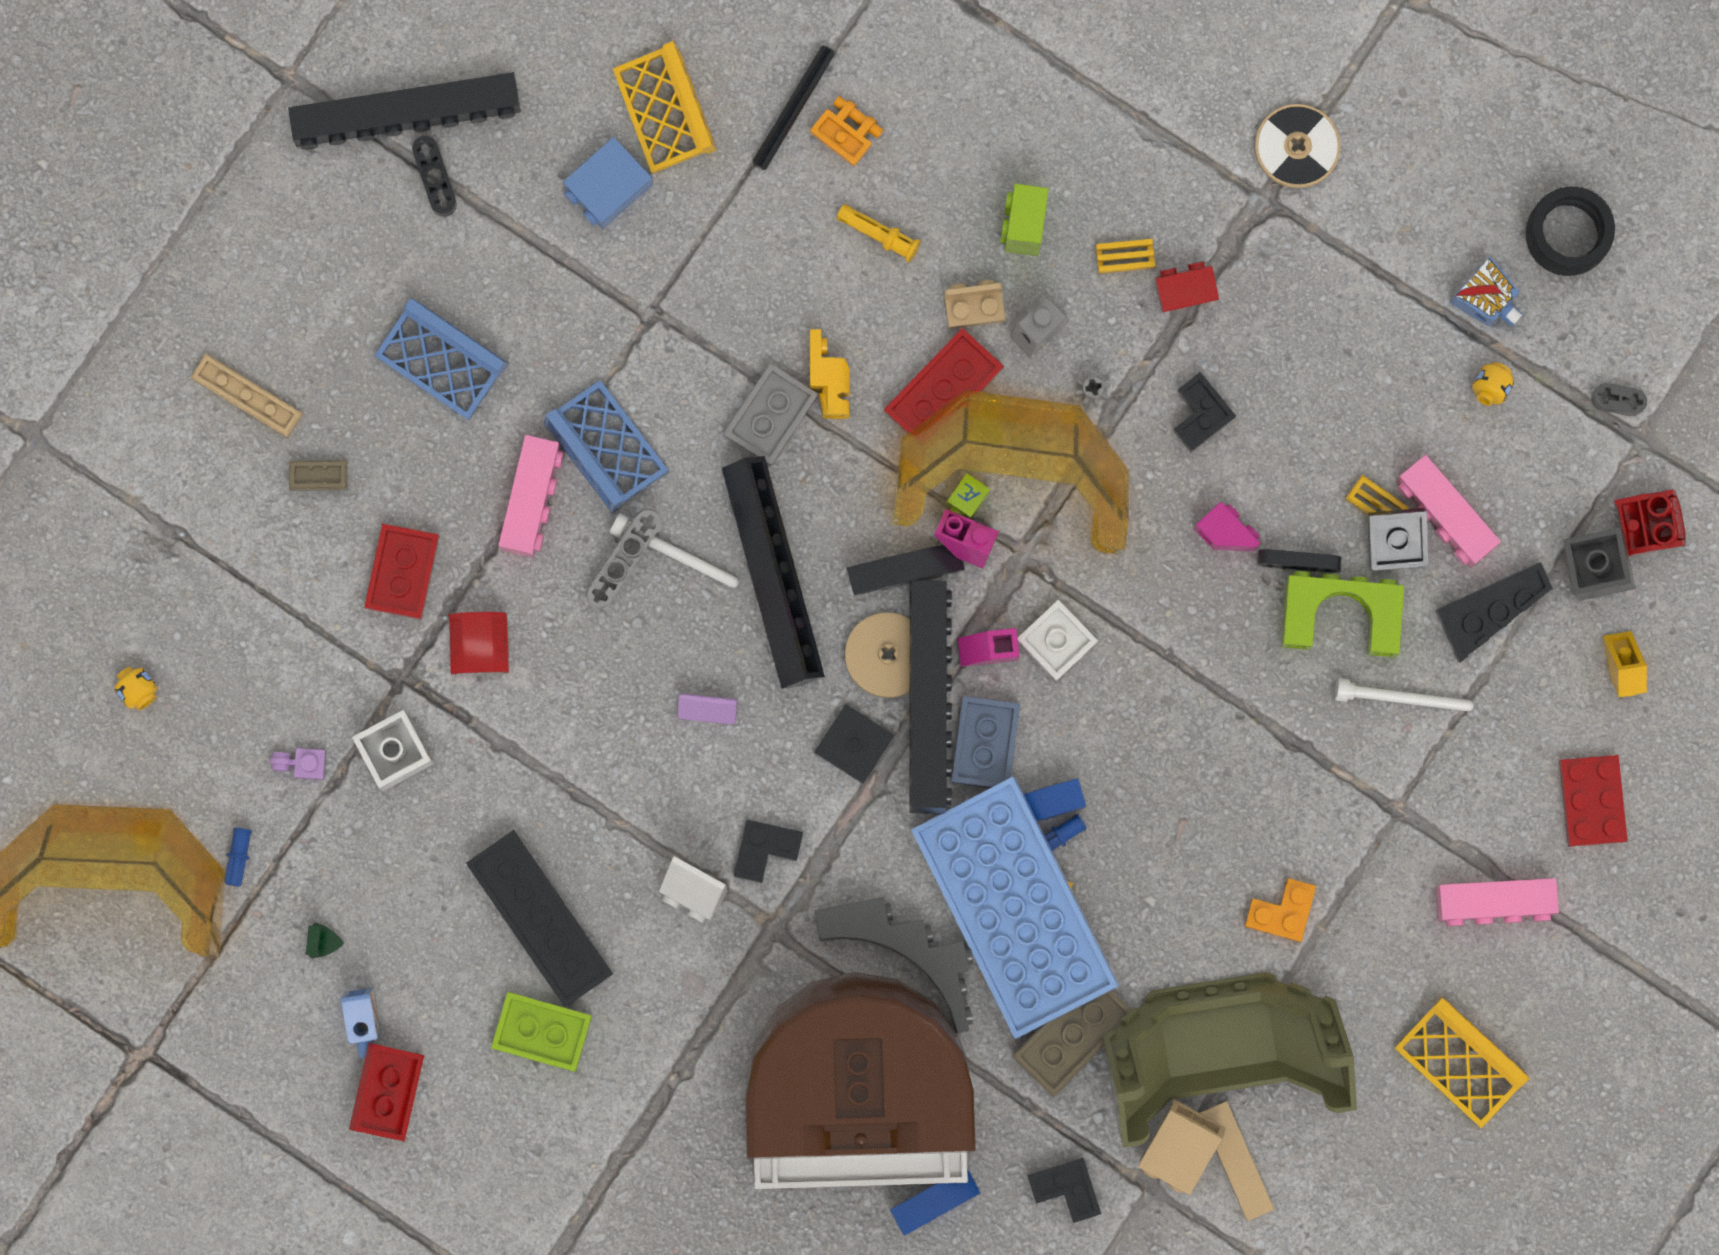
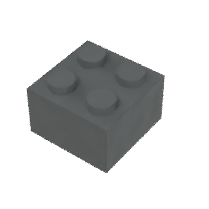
(1599, 564)

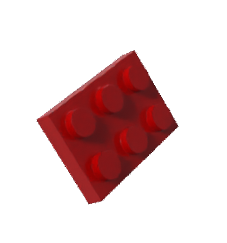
(402, 571)
(1593, 801)
(386, 1092)

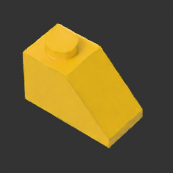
(1625, 664)

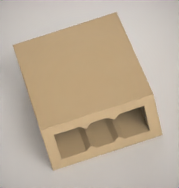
(1181, 1147)

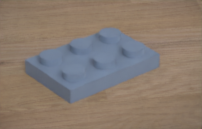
(985, 742)

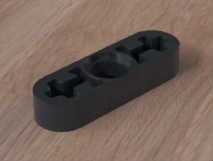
(435, 154)
(1299, 561)

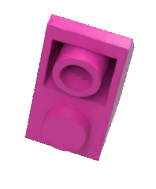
(1225, 532)
(966, 538)
(989, 647)

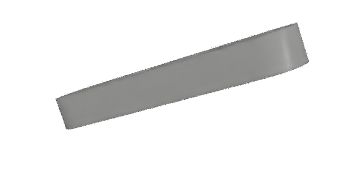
(621, 556)

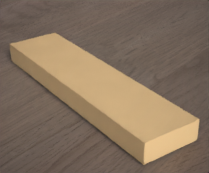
(246, 395)
(1239, 1165)

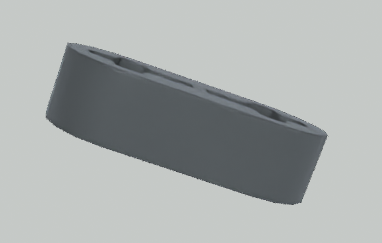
(1620, 393)

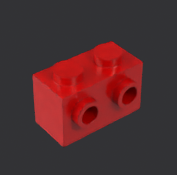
(1186, 287)

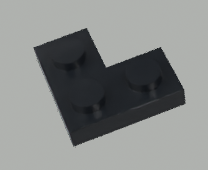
(1209, 413)
(761, 841)
(1072, 1182)

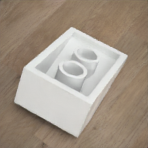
(693, 890)

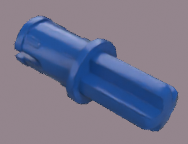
(1065, 832)
(237, 857)

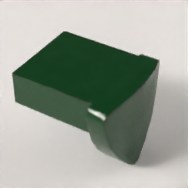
(322, 941)

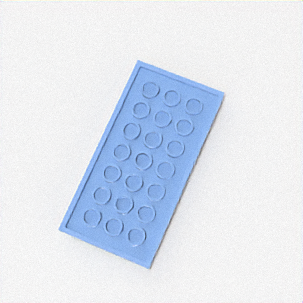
(1015, 907)

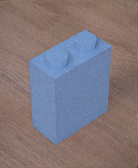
(607, 184)

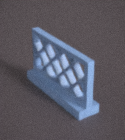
(454, 337)
(586, 461)

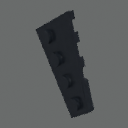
(1483, 613)

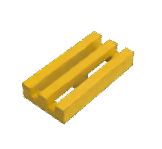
(1127, 255)
(1376, 489)

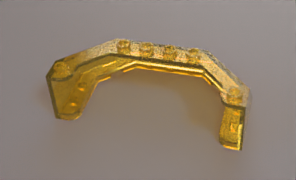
(1015, 440)
(117, 852)

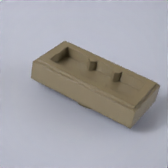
(318, 475)

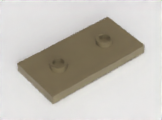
(1070, 1042)

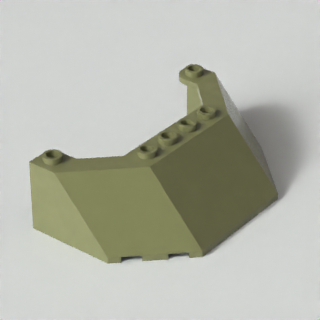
(1224, 1040)

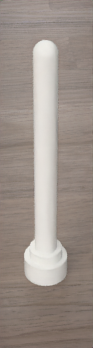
(622, 523)
(1347, 690)

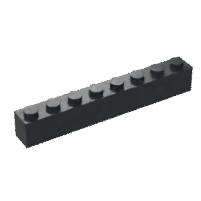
(404, 110)
(773, 572)
(929, 697)

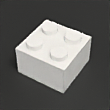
(392, 750)

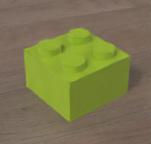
(1026, 219)

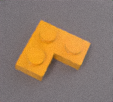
(1288, 918)

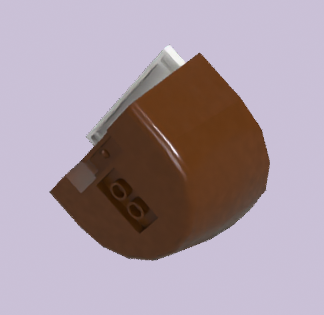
(858, 1089)

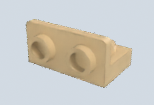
(974, 304)

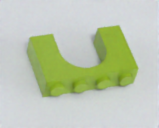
(1380, 600)

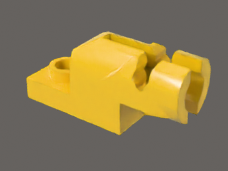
(831, 377)

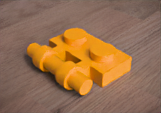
(841, 137)

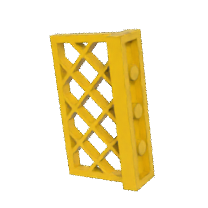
(683, 92)
(1479, 1043)

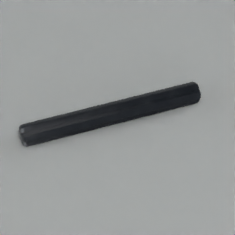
(793, 107)

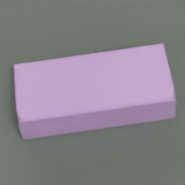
(707, 708)

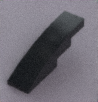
(902, 569)

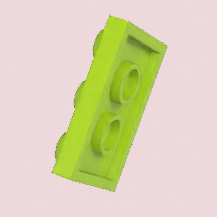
(541, 1032)

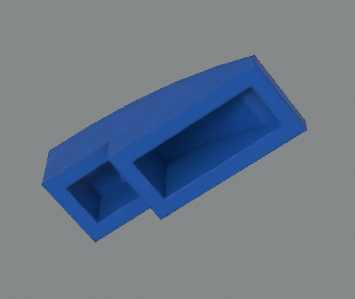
(1056, 800)
(932, 1204)

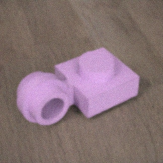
(307, 763)

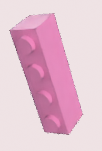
(530, 496)
(1447, 511)
(1497, 900)

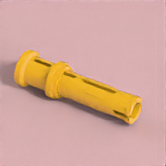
(890, 238)

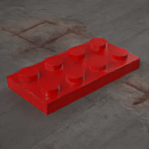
(955, 368)

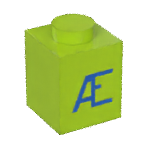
(968, 497)

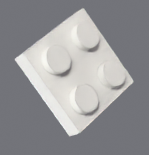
(1057, 640)

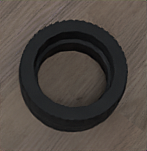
(1586, 201)

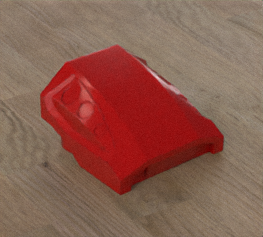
(1652, 522)
(478, 642)

